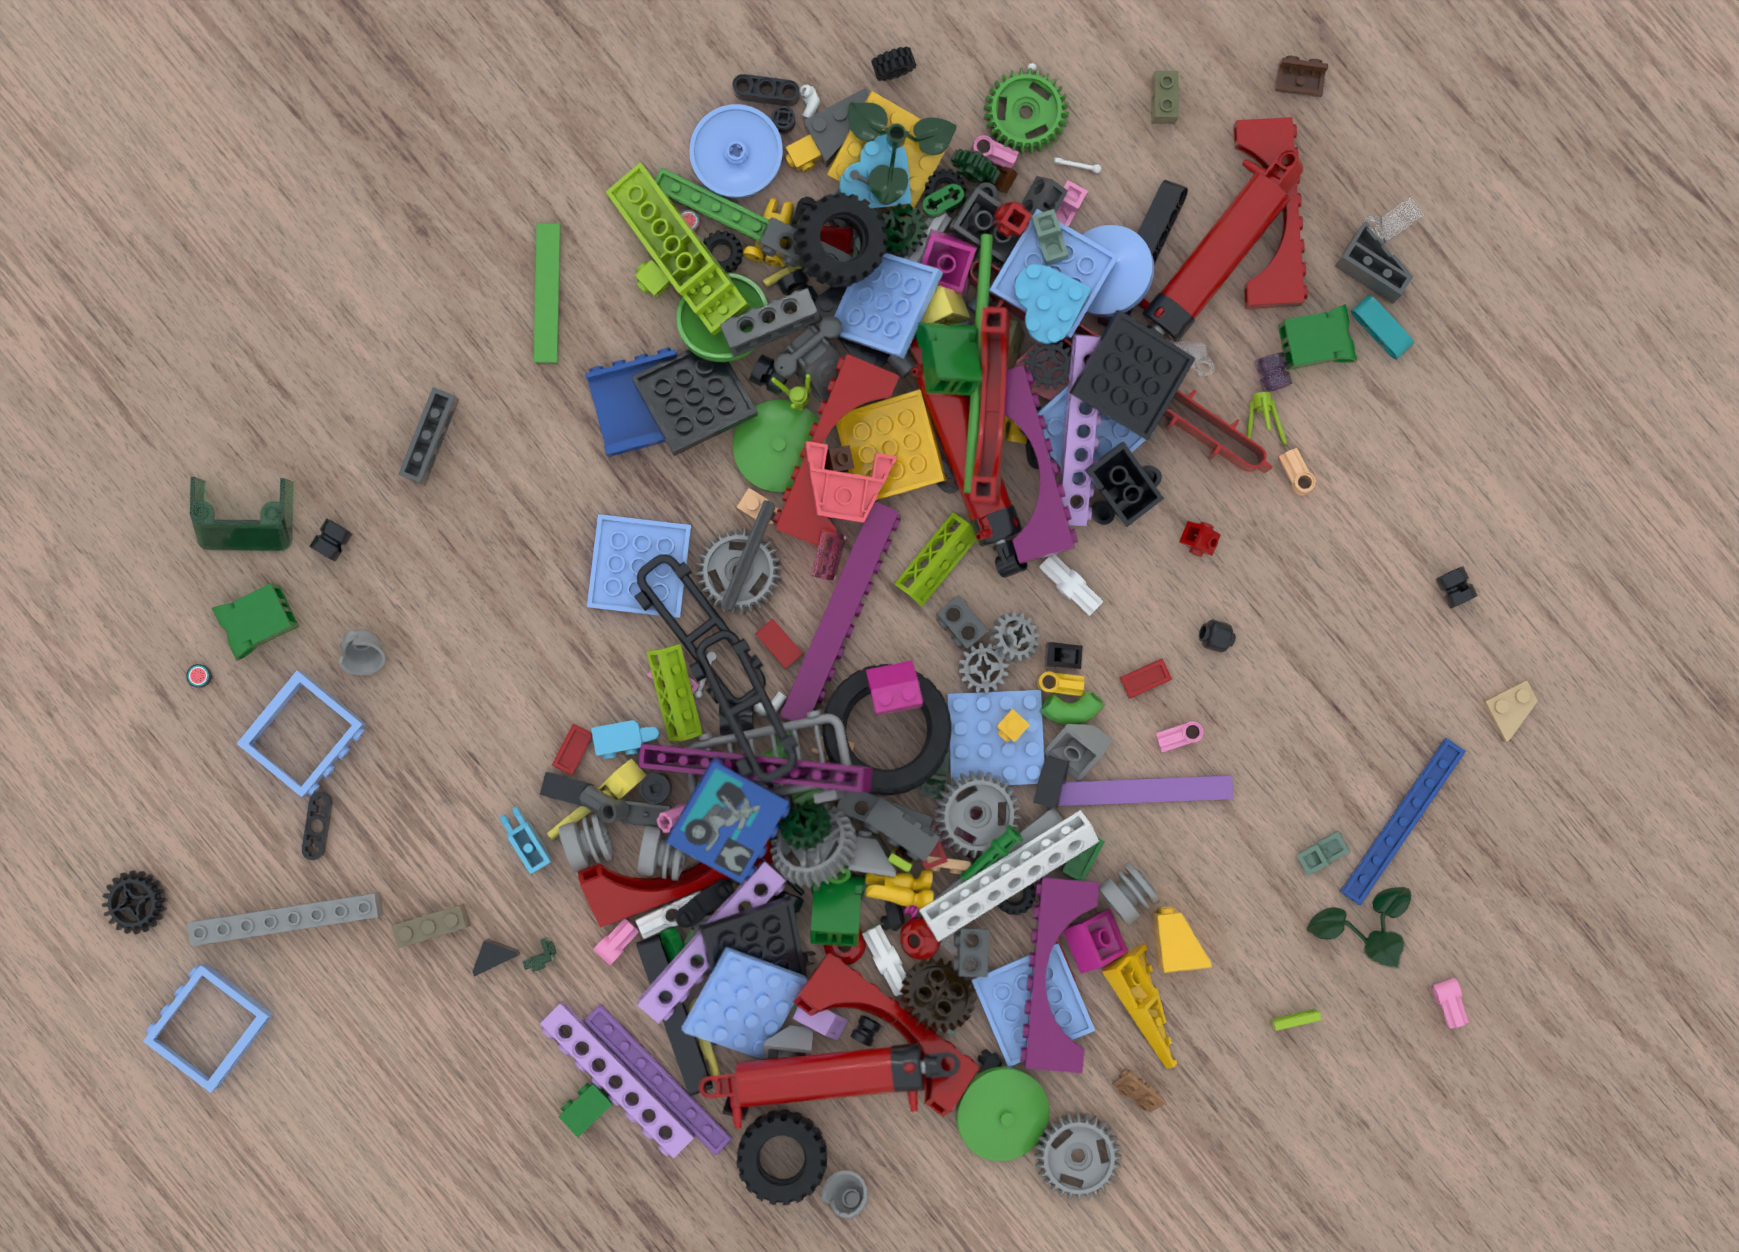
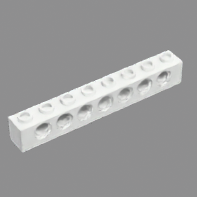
(1009, 875)

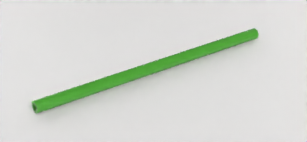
(975, 397)

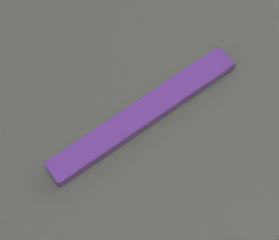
(1146, 790)
(658, 1079)

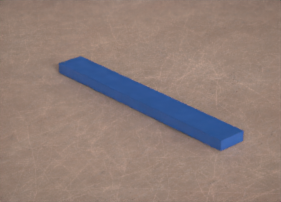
(1402, 821)

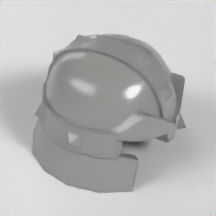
(361, 653)
(846, 1194)

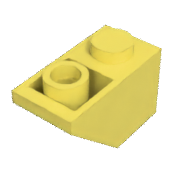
(623, 780)

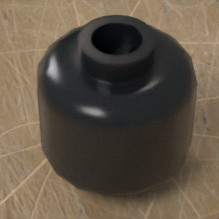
(1217, 636)

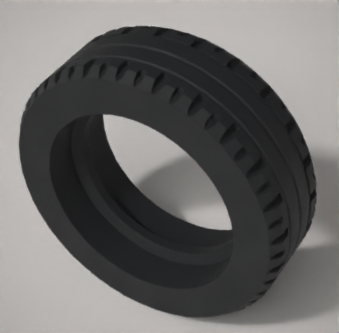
(927, 762)

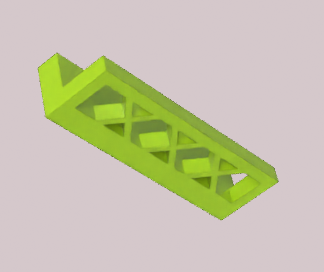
(940, 561)
(676, 693)

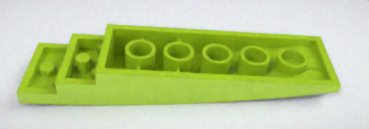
(677, 248)

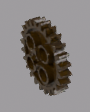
(920, 982)

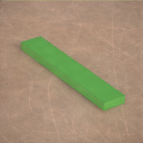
(711, 205)
(547, 293)

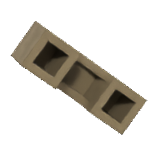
(430, 925)

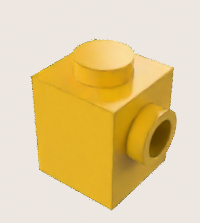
(803, 154)
(1011, 726)

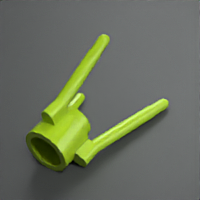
(798, 395)
(1264, 404)

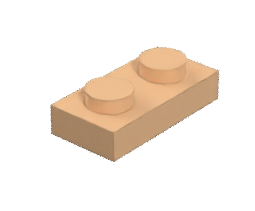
(956, 866)

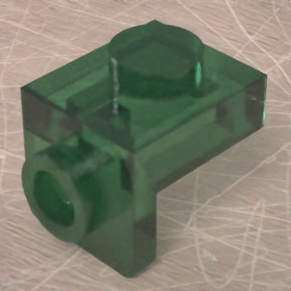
(538, 962)

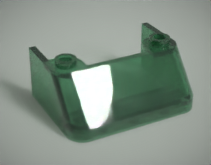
(269, 533)

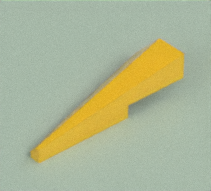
(1133, 984)

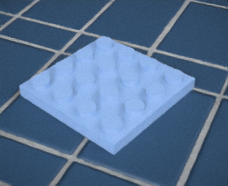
(1086, 264)
(888, 305)
(1109, 433)
(621, 551)
(979, 747)
(1005, 995)
(743, 1003)

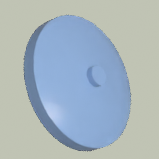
(736, 151)
(1129, 276)

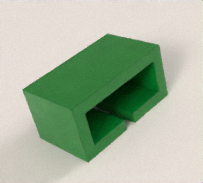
(585, 1109)

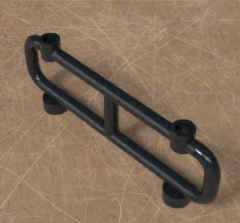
(648, 598)
(748, 763)

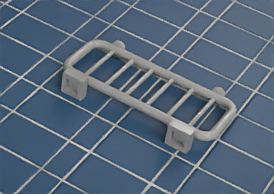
(814, 719)

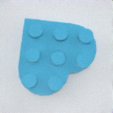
(872, 155)
(1050, 302)

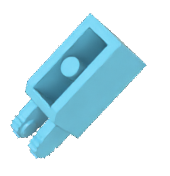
(622, 737)
(527, 842)

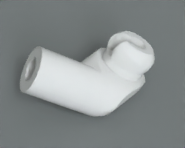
(811, 100)
(777, 703)

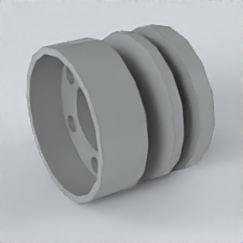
(586, 842)
(658, 853)
(1128, 893)

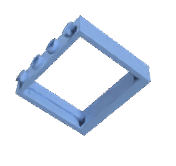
(271, 712)
(262, 1015)

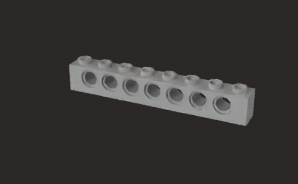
(285, 919)

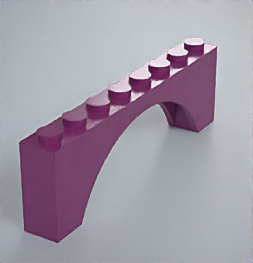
(1048, 528)
(1057, 907)

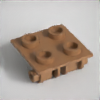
(1145, 1097)

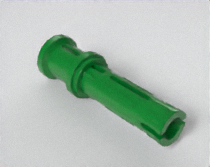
(999, 848)

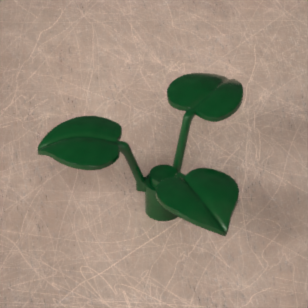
(870, 119)
(1380, 946)

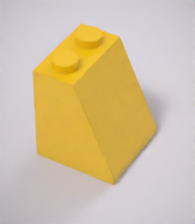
(1176, 942)

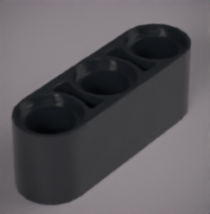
(775, 97)

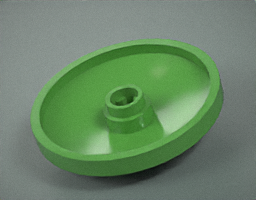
(700, 339)
(771, 444)
(1002, 1113)

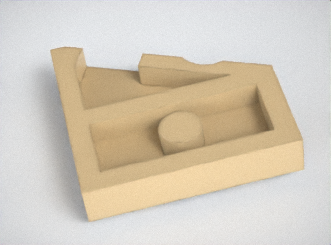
(1511, 708)

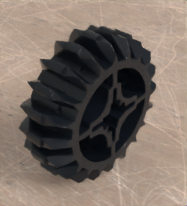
(131, 893)

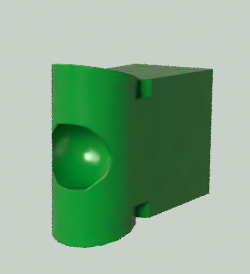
(1317, 339)
(949, 358)
(255, 619)
(837, 912)

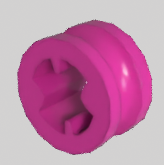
(912, 910)

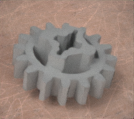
(1013, 637)
(972, 669)

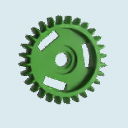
(1019, 95)

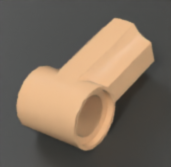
(1297, 469)

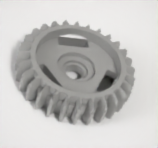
(724, 560)
(986, 827)
(817, 863)
(1090, 1168)

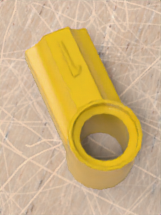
(1063, 684)

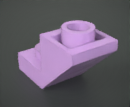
(824, 1022)

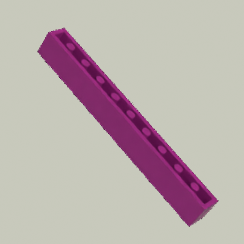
(840, 612)
(805, 772)

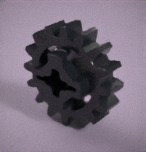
(1048, 375)

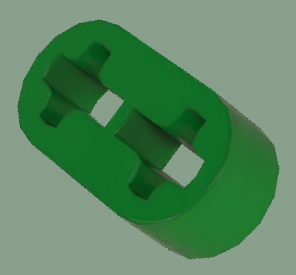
(940, 196)
(671, 942)

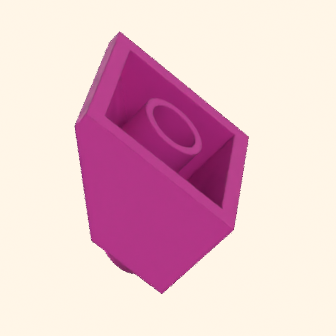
(949, 256)
(894, 688)
(1095, 941)

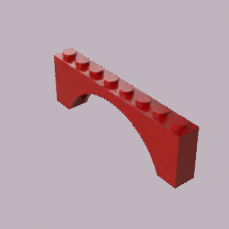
(1282, 279)
(995, 354)
(855, 385)
(621, 896)
(838, 986)

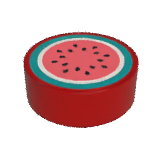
(692, 218)

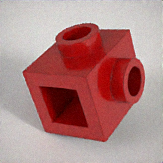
(1018, 216)
(1200, 538)

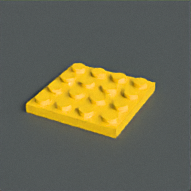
(919, 164)
(898, 429)

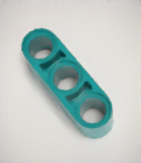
(1382, 327)

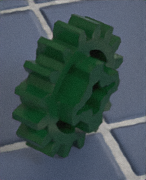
(975, 166)
(912, 228)
(809, 816)

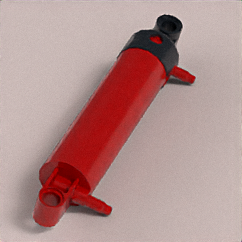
(1222, 247)
(989, 523)
(829, 1077)

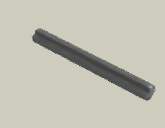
(748, 555)

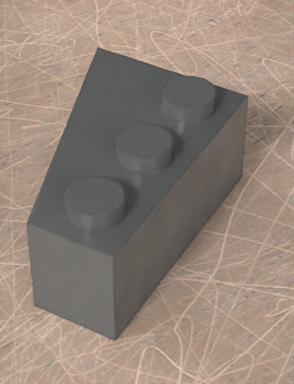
(832, 126)
(1374, 265)
(901, 829)

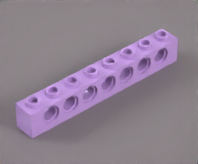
(1069, 465)
(660, 1009)
(630, 1081)

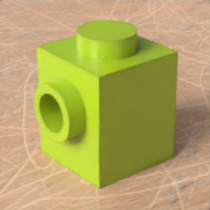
(651, 279)

